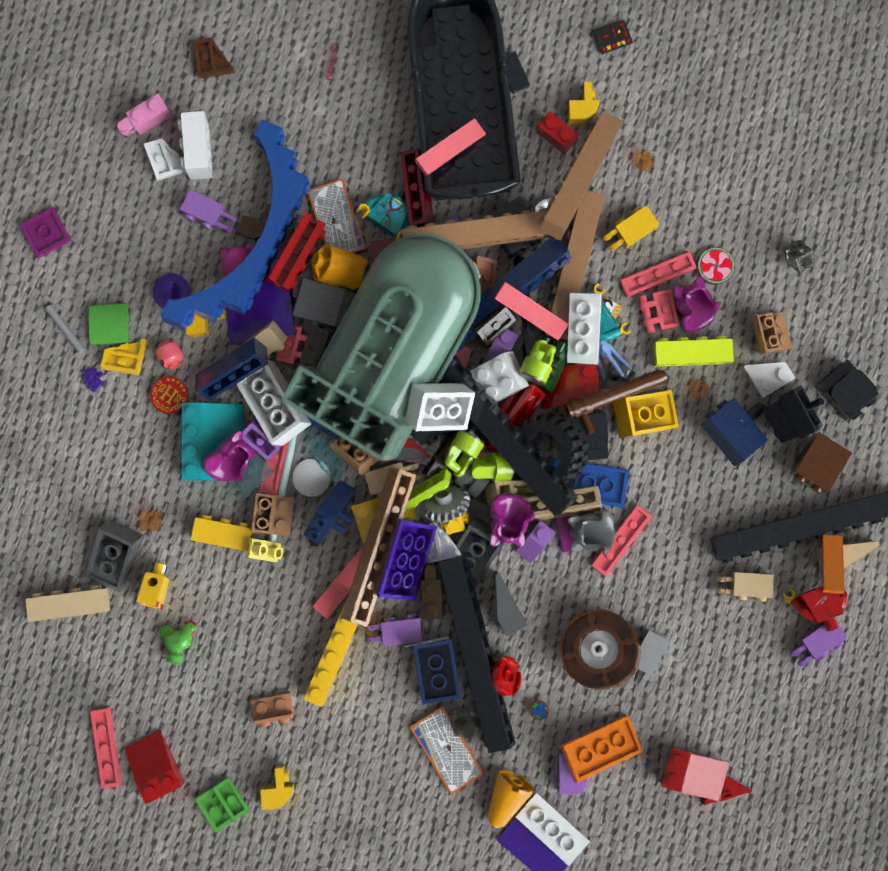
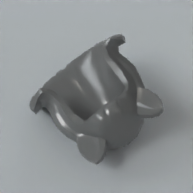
(592, 531)

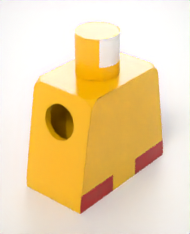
(151, 595)

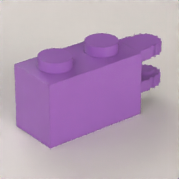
(206, 211)
(398, 631)
(818, 643)
(565, 781)

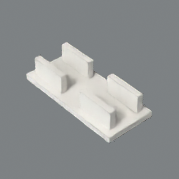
(584, 328)
(552, 829)

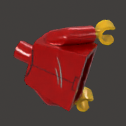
(819, 606)

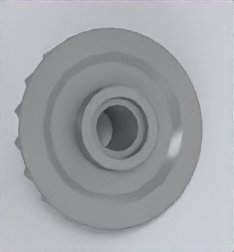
(446, 504)

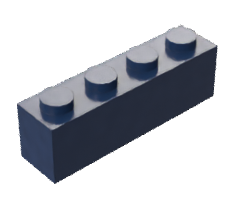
(231, 369)

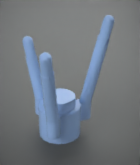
(605, 351)

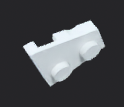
(163, 159)
(768, 376)
(442, 546)

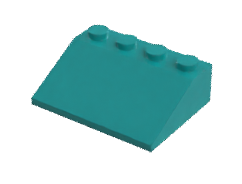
(202, 431)

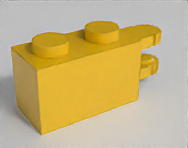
(633, 228)

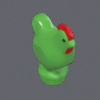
(177, 640)

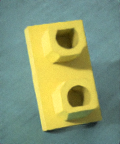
(264, 550)

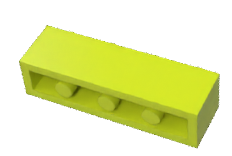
(693, 352)

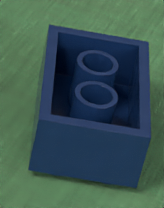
(437, 671)

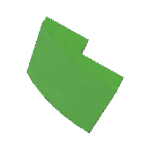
(109, 323)
(222, 804)

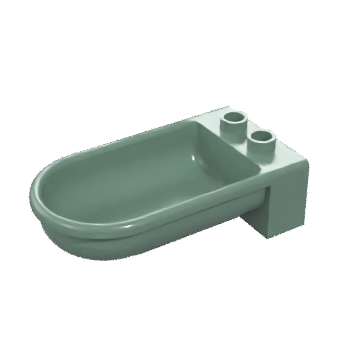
(392, 336)

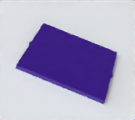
(267, 305)
(530, 848)

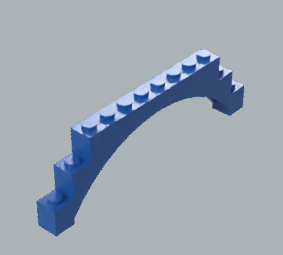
(240, 286)

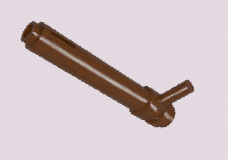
(587, 403)

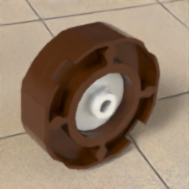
(619, 651)

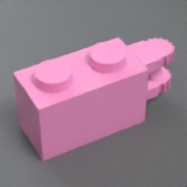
(144, 116)

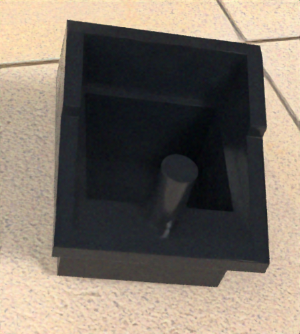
(794, 415)

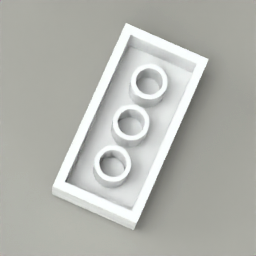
(264, 394)

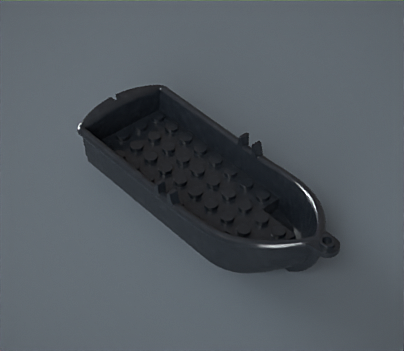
(461, 77)

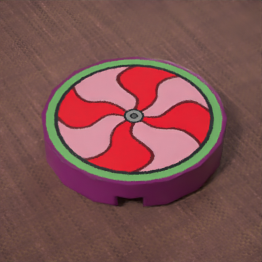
(715, 265)

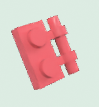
(665, 311)
(290, 352)

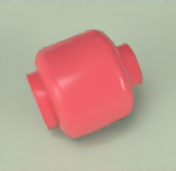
(169, 354)

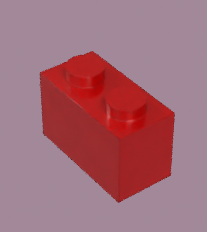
(557, 133)

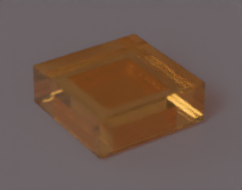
(151, 521)

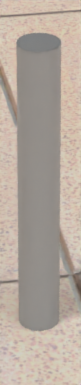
(65, 329)

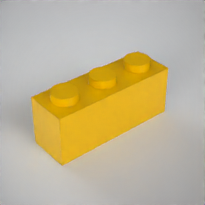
(222, 533)

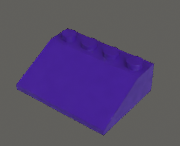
(406, 559)

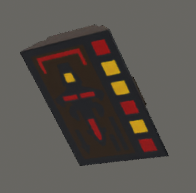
(612, 37)

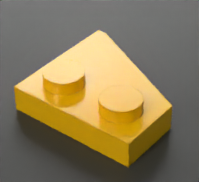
(125, 358)

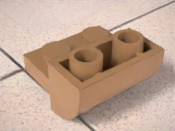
(771, 333)
(353, 455)
(272, 514)

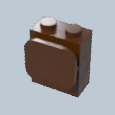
(820, 463)

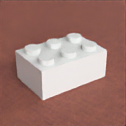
(195, 145)
(500, 376)
(439, 406)

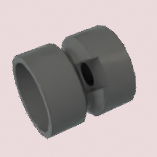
(615, 377)
(473, 485)

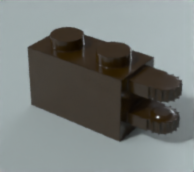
(431, 594)

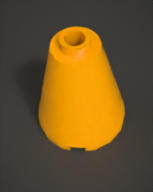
(507, 797)

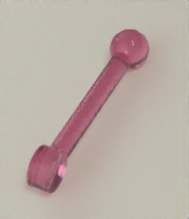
(335, 46)

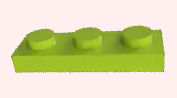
(428, 488)

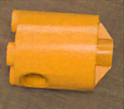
(338, 267)

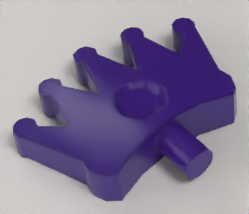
(93, 378)

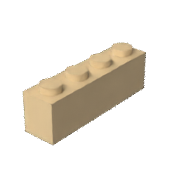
(588, 501)
(68, 604)

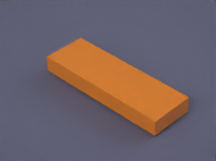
(833, 564)

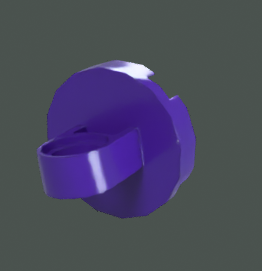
(170, 287)

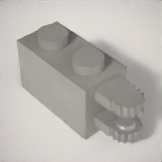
(652, 650)

